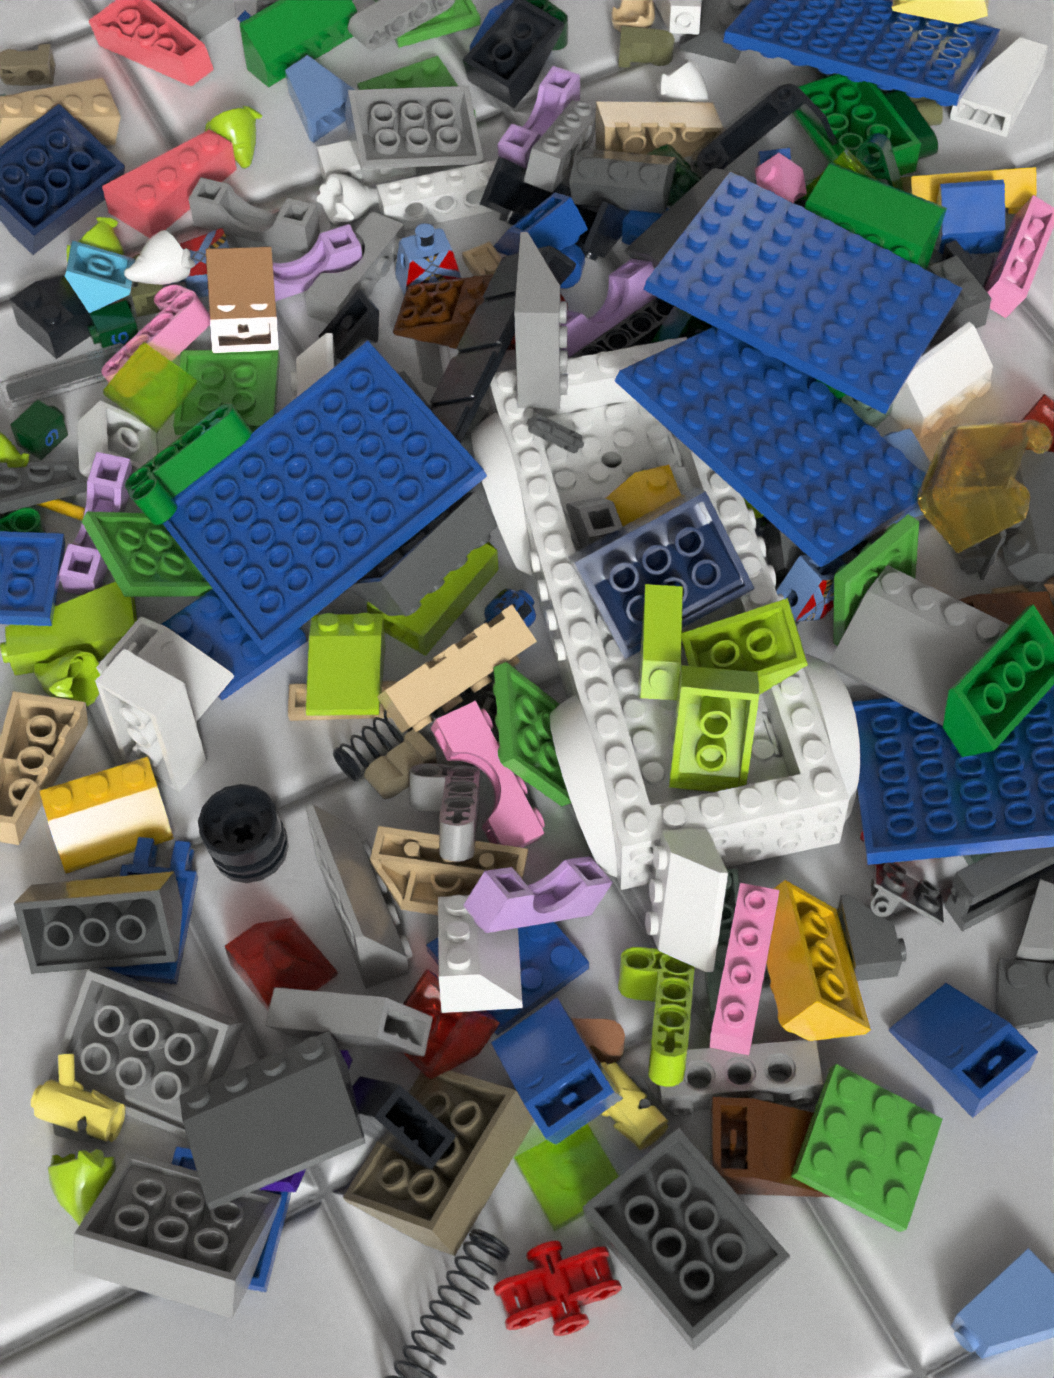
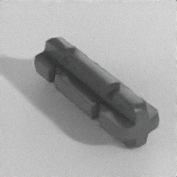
(555, 433)

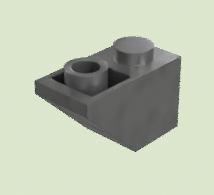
(593, 519)

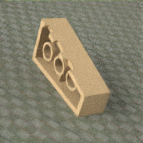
(85, 100)
(649, 125)
(456, 670)
(33, 751)

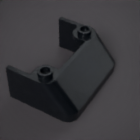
(756, 123)
(515, 199)

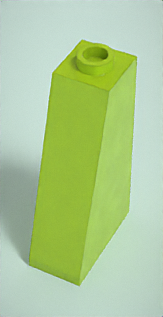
(445, 605)
(85, 624)

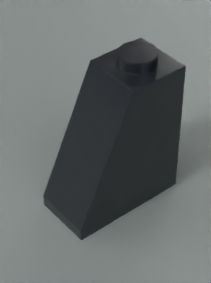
(400, 1121)

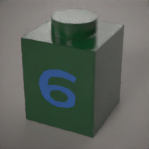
(112, 325)
(39, 429)

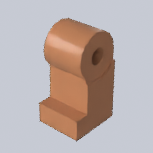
(604, 1038)

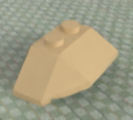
(419, 875)

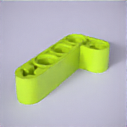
(669, 983)

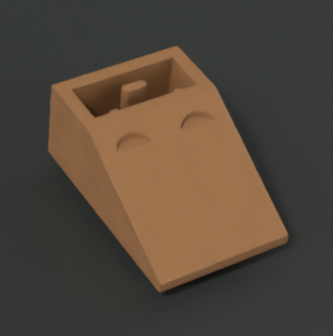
(241, 299)

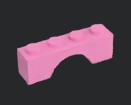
(781, 177)
(468, 738)

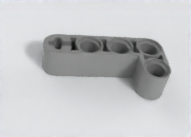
(392, 18)
(456, 794)

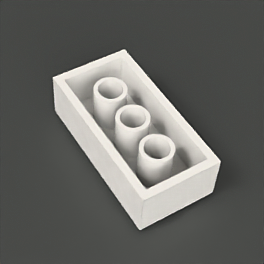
(152, 718)

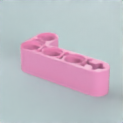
(170, 332)

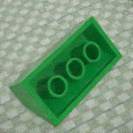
(290, 32)
(878, 213)
(1001, 686)

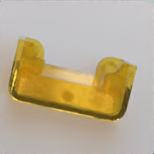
(972, 479)

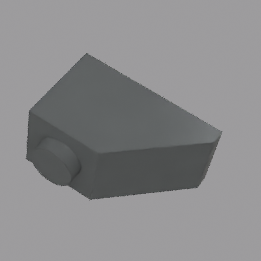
(870, 941)

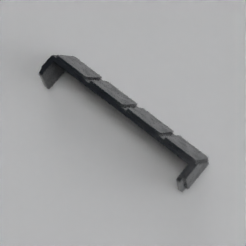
(486, 344)

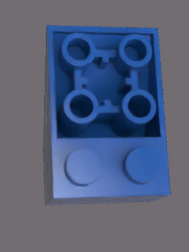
(551, 223)
(965, 1047)
(555, 1072)

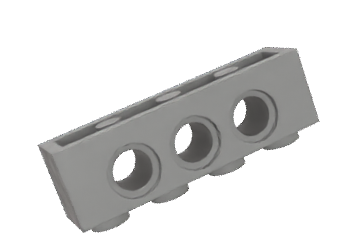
(556, 149)
(794, 1058)

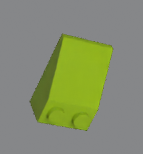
(752, 641)
(345, 664)
(713, 728)

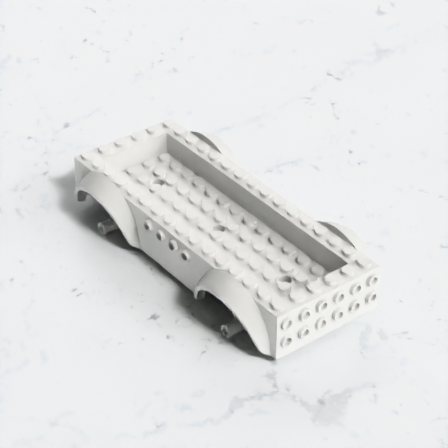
(604, 735)

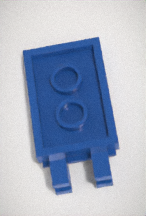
(187, 880)

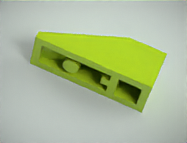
(660, 642)

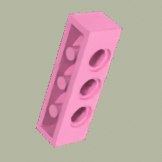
(1020, 256)
(744, 969)

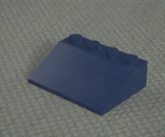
(52, 178)
(671, 547)

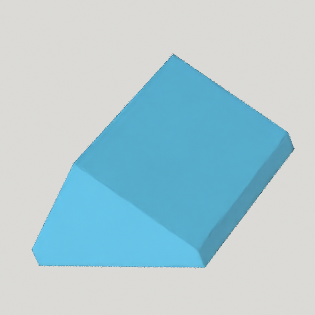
(97, 275)

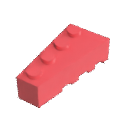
(152, 39)
(159, 190)

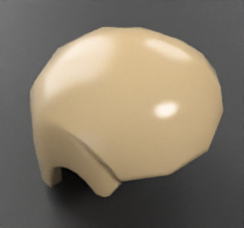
(633, 14)

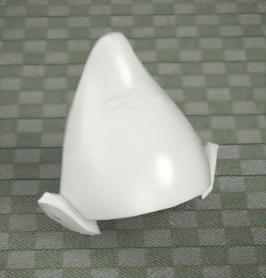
(683, 85)
(345, 198)
(161, 261)

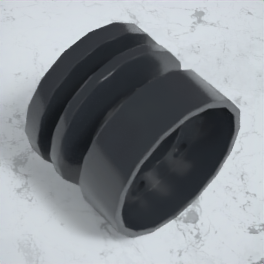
(243, 833)

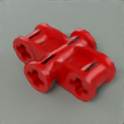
(542, 1292)

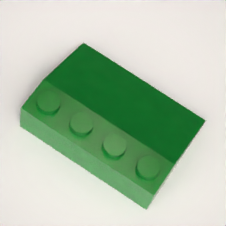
(854, 114)

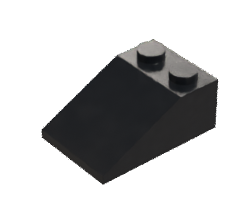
(513, 52)
(53, 315)

